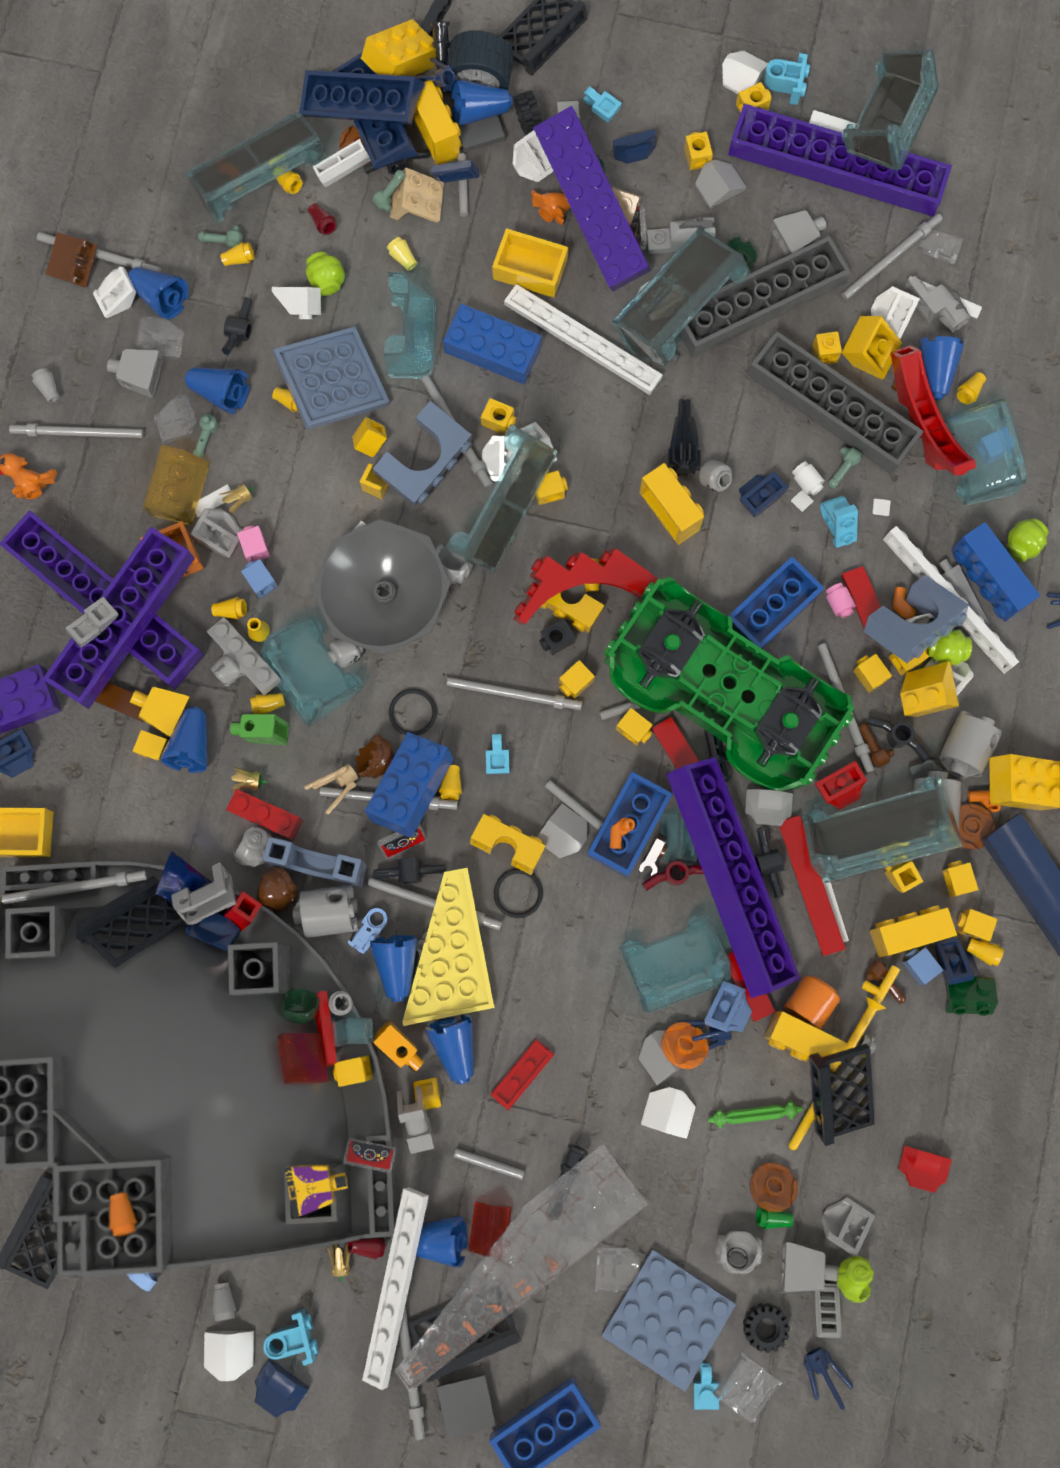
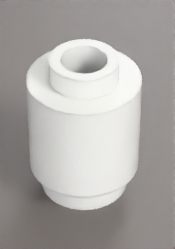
(808, 478)

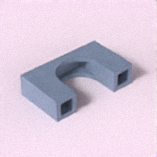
(416, 484)
(910, 639)
(297, 859)

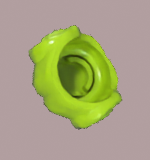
(324, 273)
(1027, 539)
(952, 648)
(854, 1278)

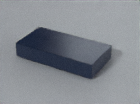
(455, 171)

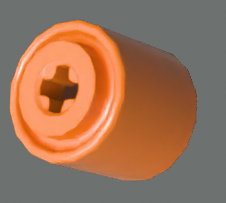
(812, 1001)

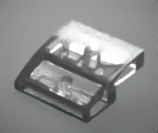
(747, 1388)

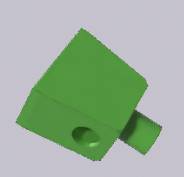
(261, 729)

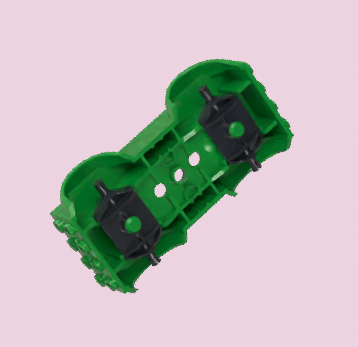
(768, 741)

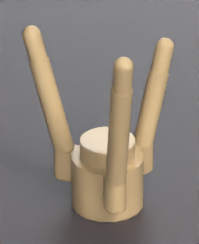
(343, 776)

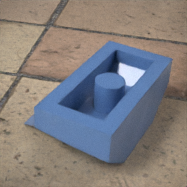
(729, 1009)

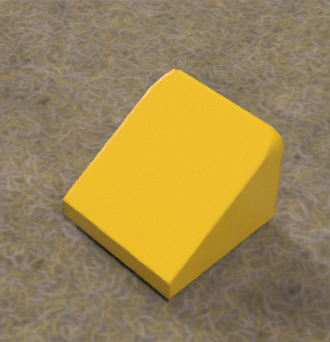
(430, 1092)

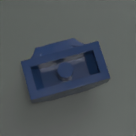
(634, 147)
(762, 492)
(16, 753)
(215, 930)
(955, 961)
(278, 1389)

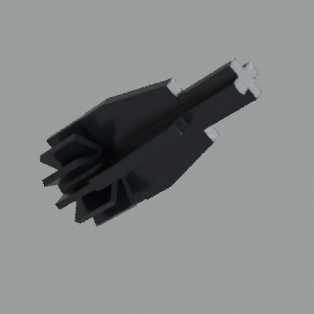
(683, 451)

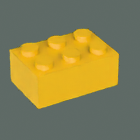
(399, 50)
(436, 125)
(530, 263)
(671, 503)
(1024, 782)
(26, 832)
(912, 931)
(801, 1038)

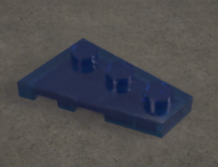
(178, 876)

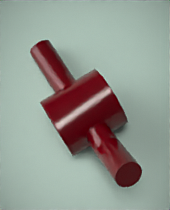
(665, 876)

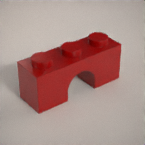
(264, 814)

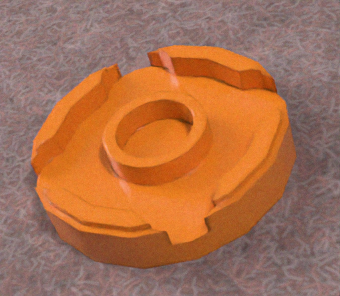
(680, 1048)

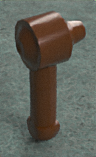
(879, 755)
(878, 971)

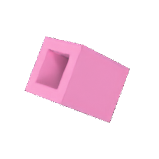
(253, 543)

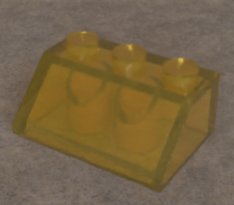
(176, 485)

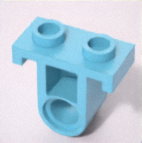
(789, 77)
(841, 520)
(295, 1339)

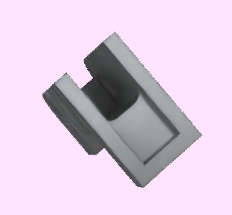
(206, 899)
(417, 1124)

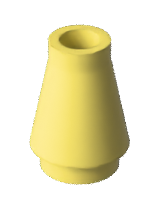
(401, 252)

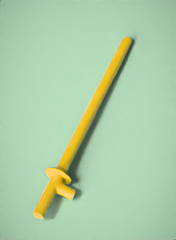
(873, 1006)

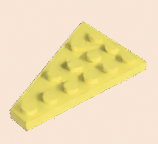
(452, 964)

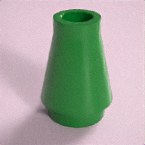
(773, 1220)

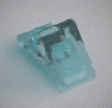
(352, 1030)

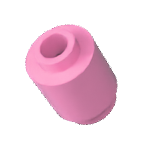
(840, 600)

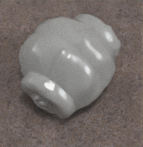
(455, 566)
(252, 847)
(738, 1251)

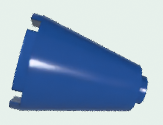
(478, 101)
(160, 291)
(940, 362)
(219, 386)
(188, 742)
(395, 964)
(454, 1046)
(443, 1241)

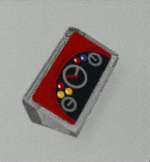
(639, 226)
(398, 843)
(369, 1155)

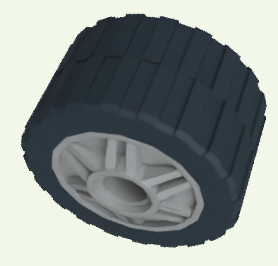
(481, 58)

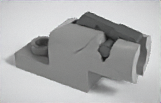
(677, 233)
(938, 303)

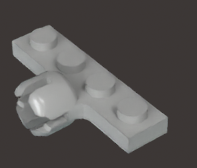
(239, 659)

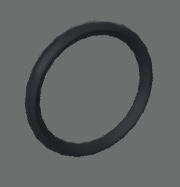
(415, 691)
(517, 915)

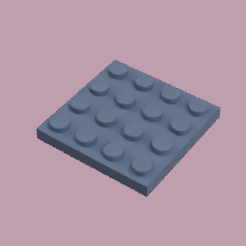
(330, 378)
(668, 1320)

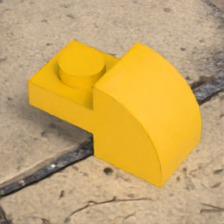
(903, 876)

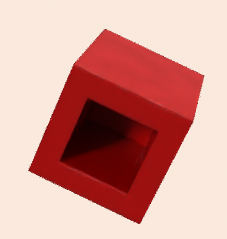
(243, 911)

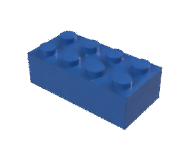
(492, 343)
(994, 572)
(776, 603)
(409, 784)
(642, 803)
(546, 1428)

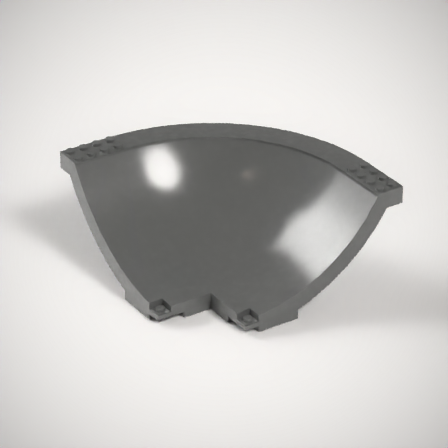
(173, 1085)

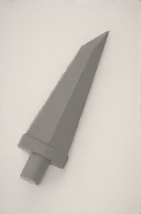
(961, 586)

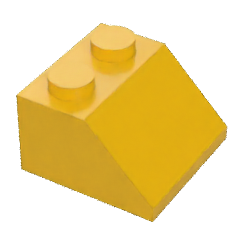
(871, 346)
(929, 690)

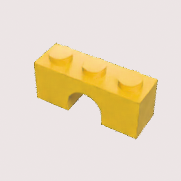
(582, 614)
(492, 832)

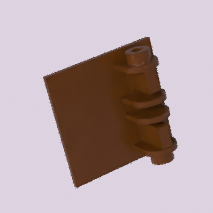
(71, 259)

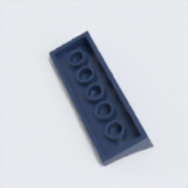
(360, 96)
(382, 141)
(1028, 872)

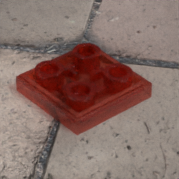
(302, 1058)

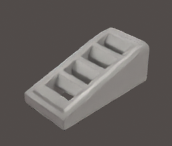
(834, 1332)

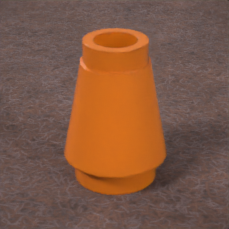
(121, 1215)

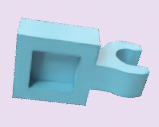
(603, 105)
(497, 759)
(703, 1390)

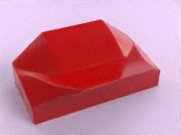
(842, 786)
(924, 1168)

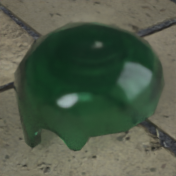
(745, 249)
(300, 1006)

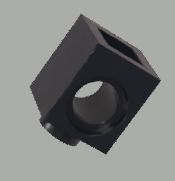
(561, 628)

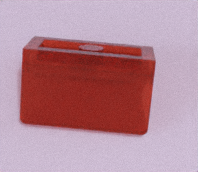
(488, 1226)

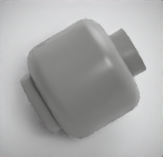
(715, 475)
(344, 653)

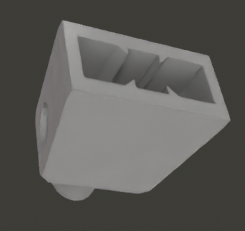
(796, 231)
(138, 370)
(804, 1269)

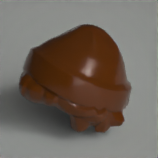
(374, 757)
(276, 889)

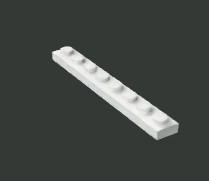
(583, 339)
(974, 624)
(395, 1288)

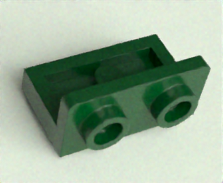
(972, 997)

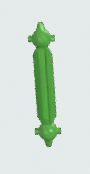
(755, 1114)

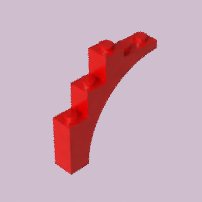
(914, 392)
(552, 578)

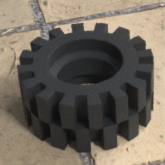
(527, 111)
(781, 1328)

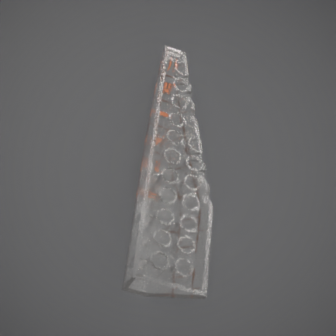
(533, 1251)

